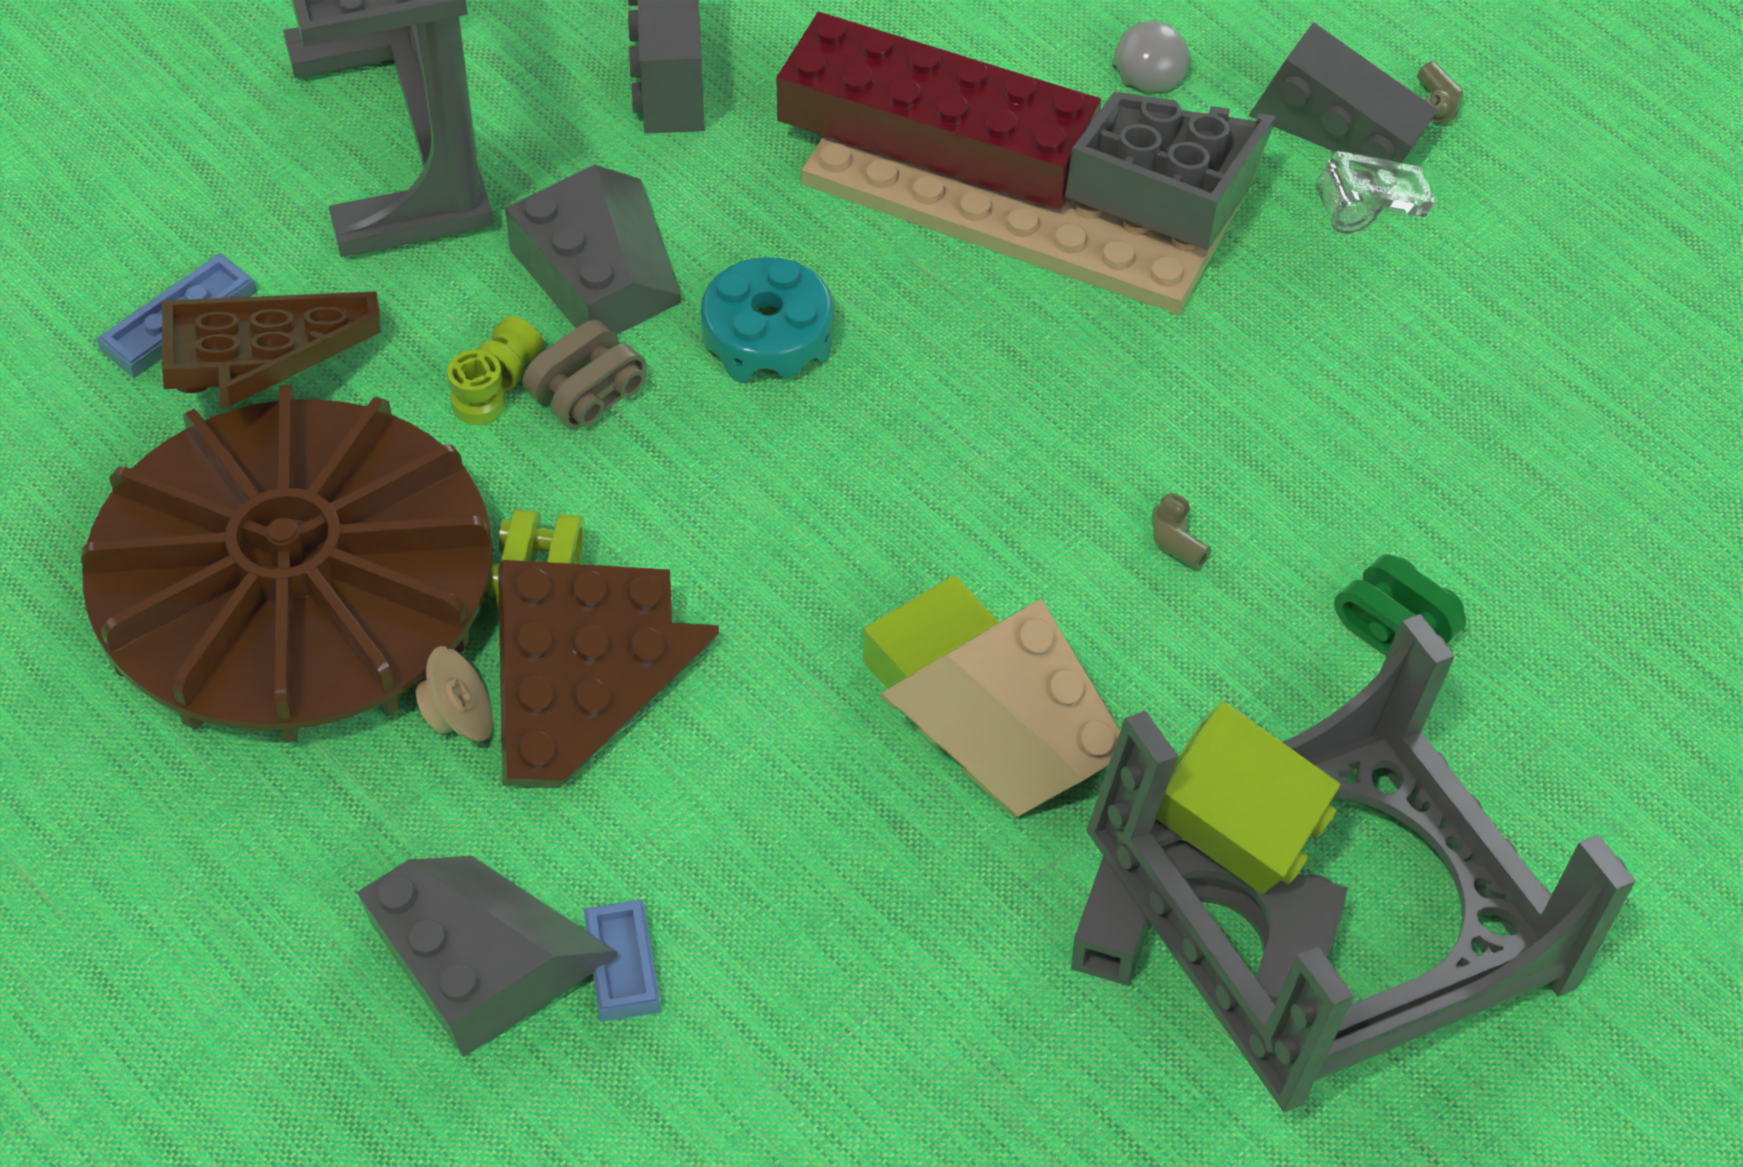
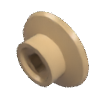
(454, 696)

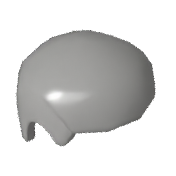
(1151, 57)

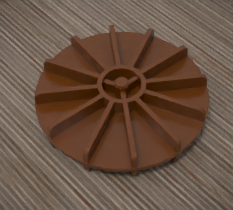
(286, 564)

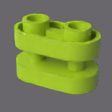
(523, 537)

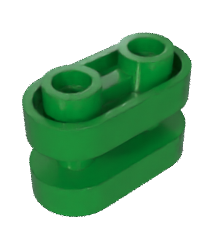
(1393, 593)

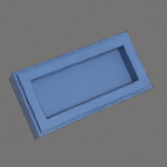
(627, 983)

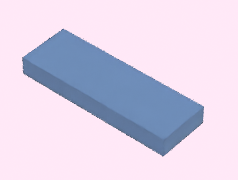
(137, 339)

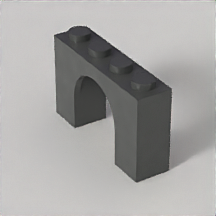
(1285, 918)

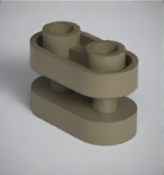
(584, 374)

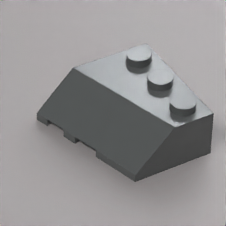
(477, 944)

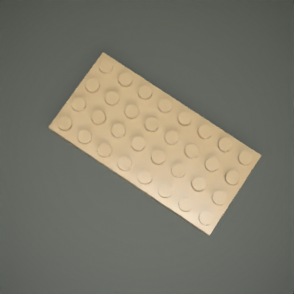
(1070, 241)

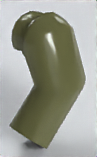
(1445, 92)
(1172, 534)

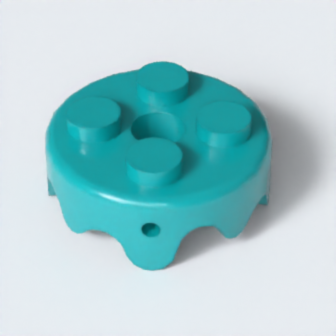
(778, 341)

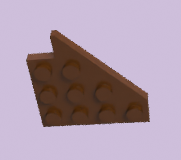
(258, 340)
(581, 660)

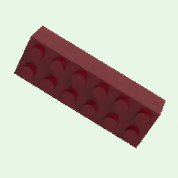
(934, 108)

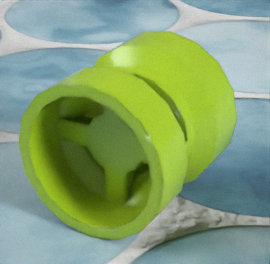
(515, 346)
(476, 387)

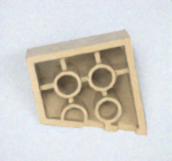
(1013, 710)

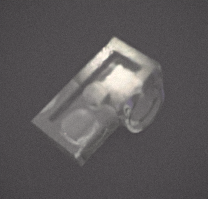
(1360, 187)

